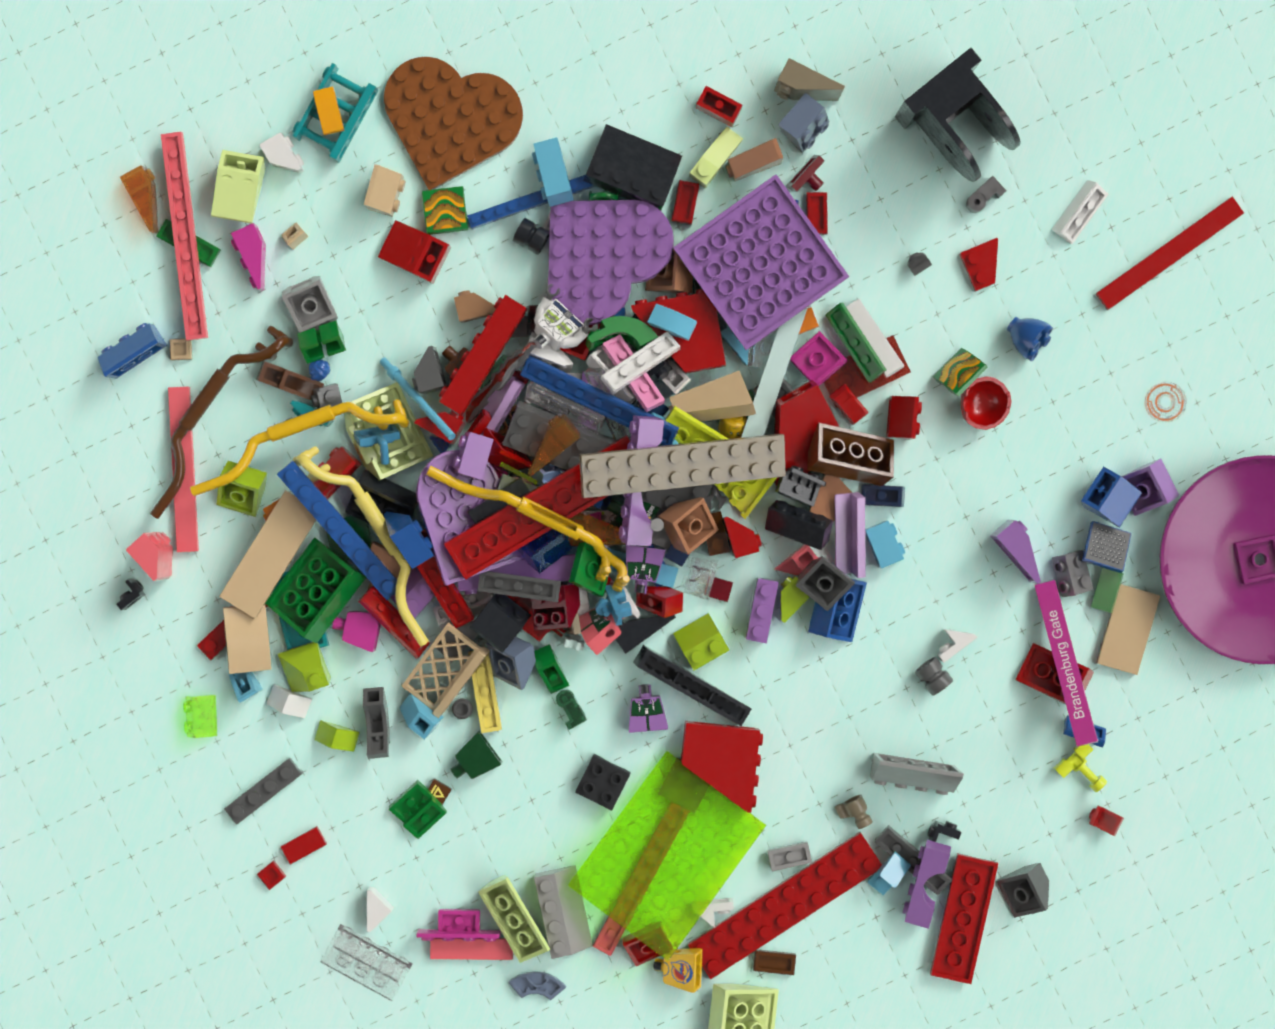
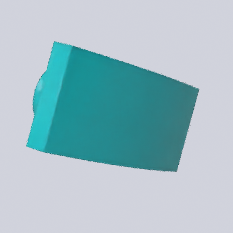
(301, 408)

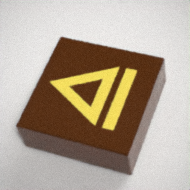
(439, 790)

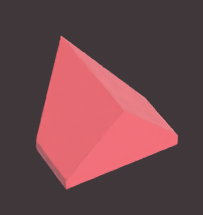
(797, 560)

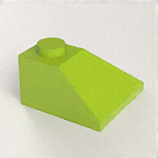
(305, 668)

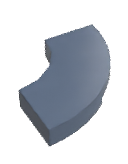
(537, 983)

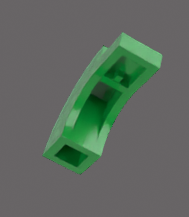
(631, 329)

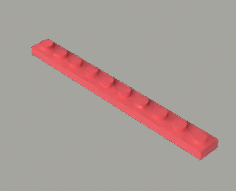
(184, 236)

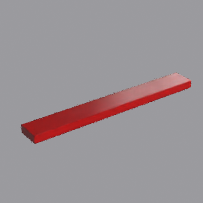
(1169, 253)

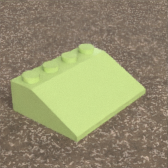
(743, 1007)

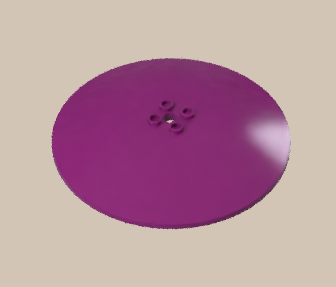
(1211, 562)

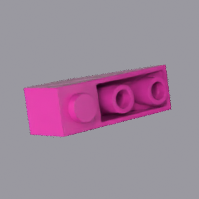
(253, 252)

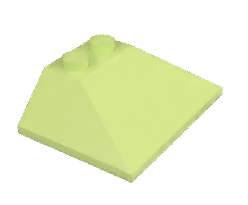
(403, 452)

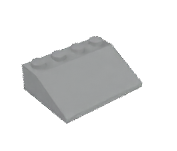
(915, 773)

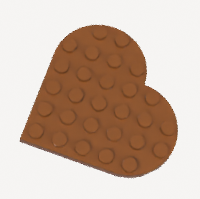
(450, 119)

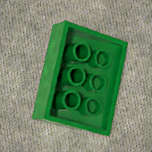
(315, 590)

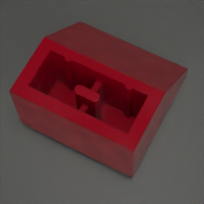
(556, 614)

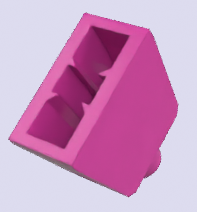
(359, 629)

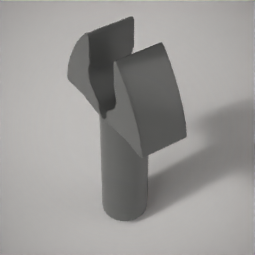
(715, 492)

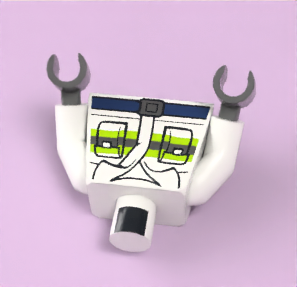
(558, 325)

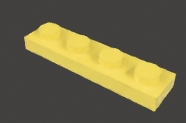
(486, 697)

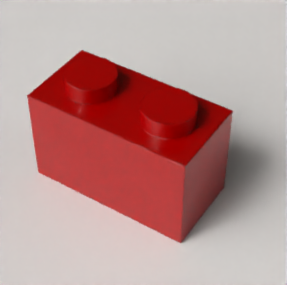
(719, 106)

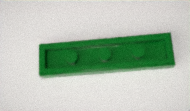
(855, 342)

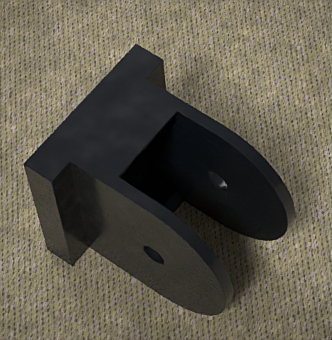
(945, 99)

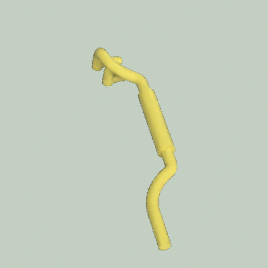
(378, 524)

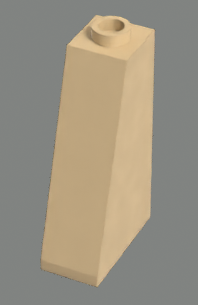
(716, 399)

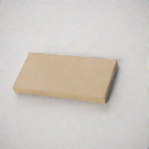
(1128, 629)

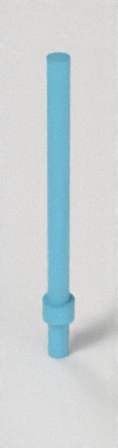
(396, 375)

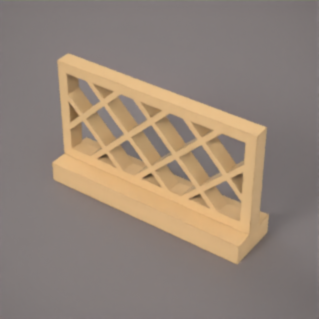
(461, 676)

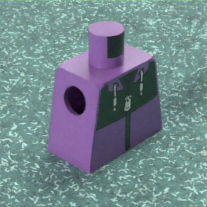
(643, 565)
(647, 712)

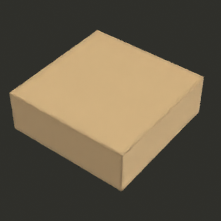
(180, 349)

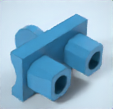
(611, 605)

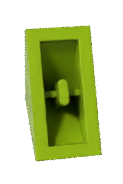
(336, 736)

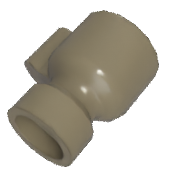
(856, 808)

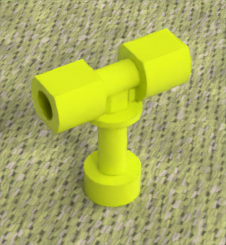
(1077, 762)

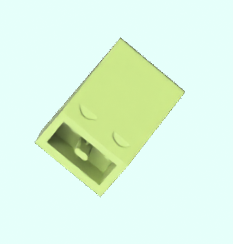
(237, 186)

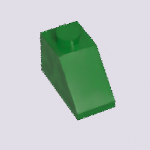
(550, 669)

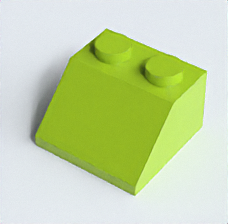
(243, 493)
(701, 641)

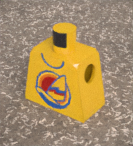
(682, 969)

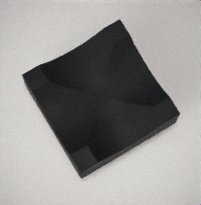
(602, 782)

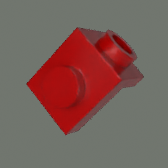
(1105, 820)

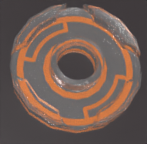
(1153, 402)

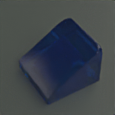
(440, 444)

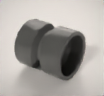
(932, 674)

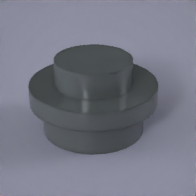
(462, 708)

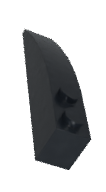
(691, 685)

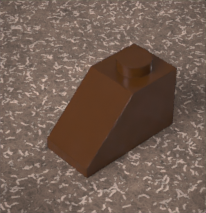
(718, 542)

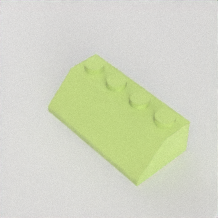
(513, 919)

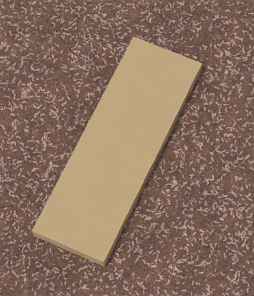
(269, 555)

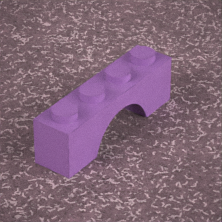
(933, 861)

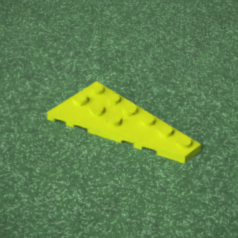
(741, 494)

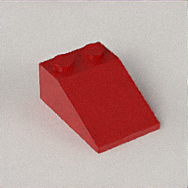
(1041, 673)

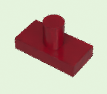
(807, 175)

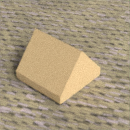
(294, 236)

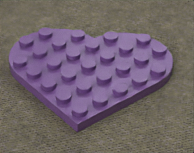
(602, 251)
(446, 512)

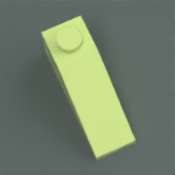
(715, 157)

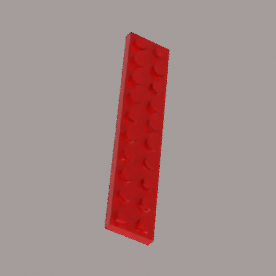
(510, 530)
(786, 904)

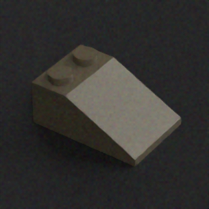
(798, 79)

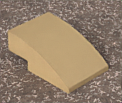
(246, 641)

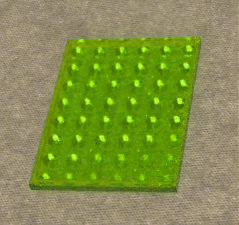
(666, 856)

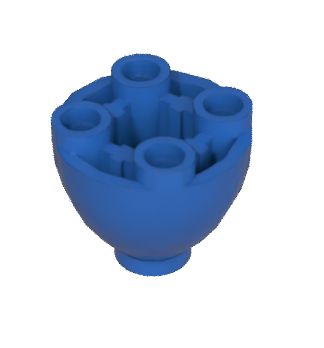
(1029, 336)

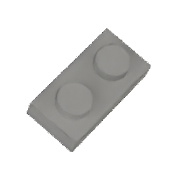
(789, 856)

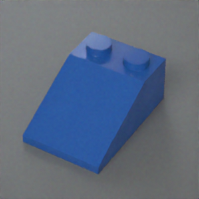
(408, 538)

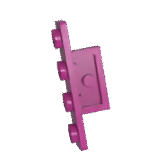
(458, 924)

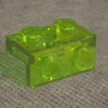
(200, 716)

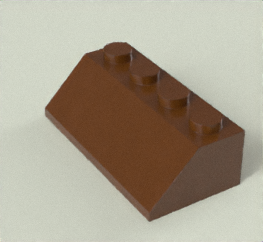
(851, 455)

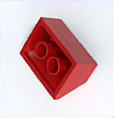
(341, 463)

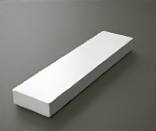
(875, 338)
(640, 362)

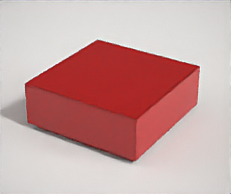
(271, 875)

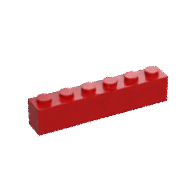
(483, 354)

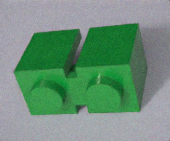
(312, 340)

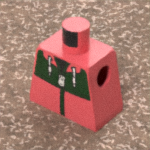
(598, 630)

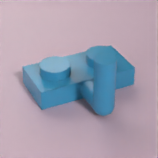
(374, 435)

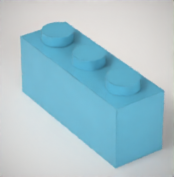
(552, 172)

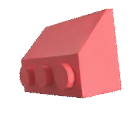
(153, 554)

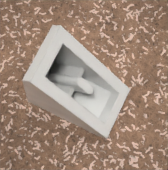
(289, 702)
(377, 908)

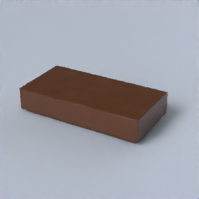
(774, 962)

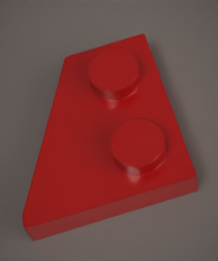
(981, 264)

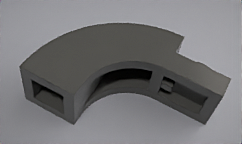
(376, 722)

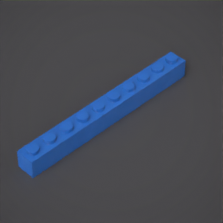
(520, 205)

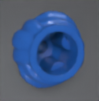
(319, 370)

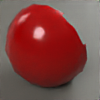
(985, 403)

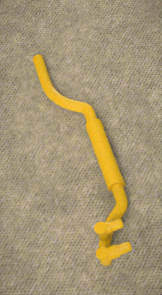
(545, 517)

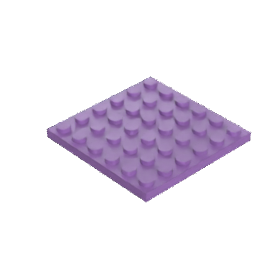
(761, 262)

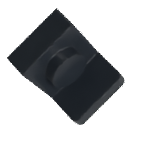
(129, 598)

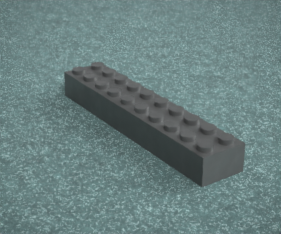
(527, 431)

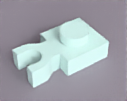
(573, 642)

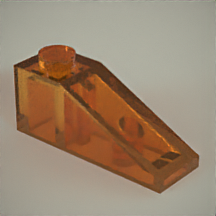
(142, 191)
(557, 438)
(606, 532)

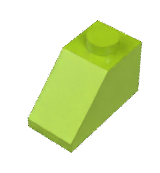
(790, 598)

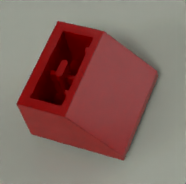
(903, 417)

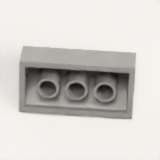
(562, 912)

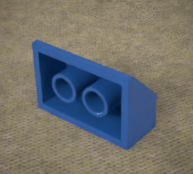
(131, 351)
(842, 617)

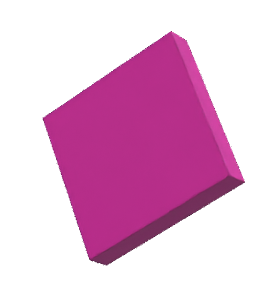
(818, 359)

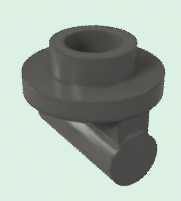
(918, 262)

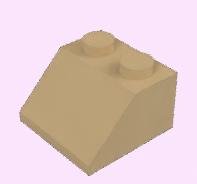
(384, 191)

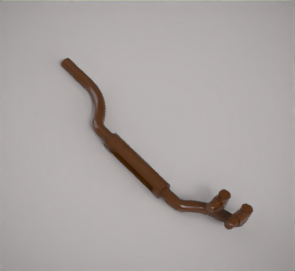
(203, 402)

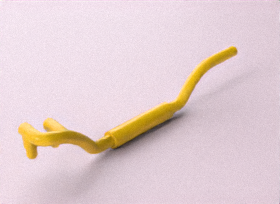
(301, 424)

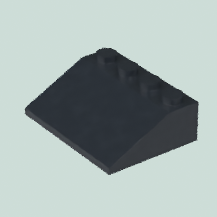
(632, 167)

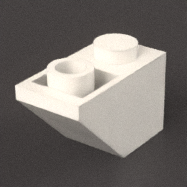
(280, 153)

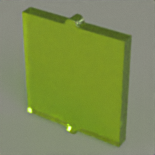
(518, 473)

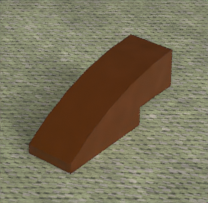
(287, 380)

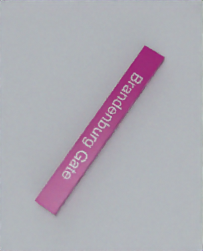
(1066, 663)

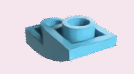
(672, 321)

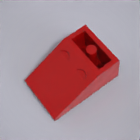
(414, 251)

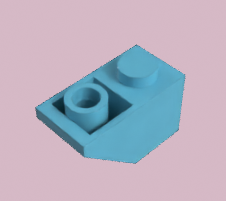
(419, 716)

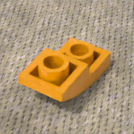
(328, 110)

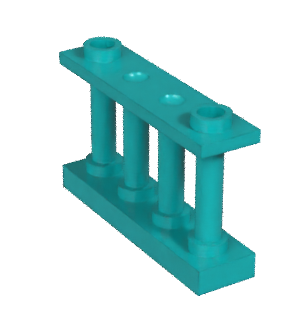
(356, 113)

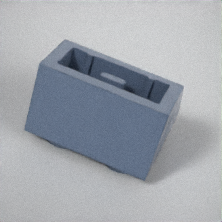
(804, 122)

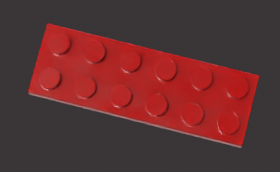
(964, 918)

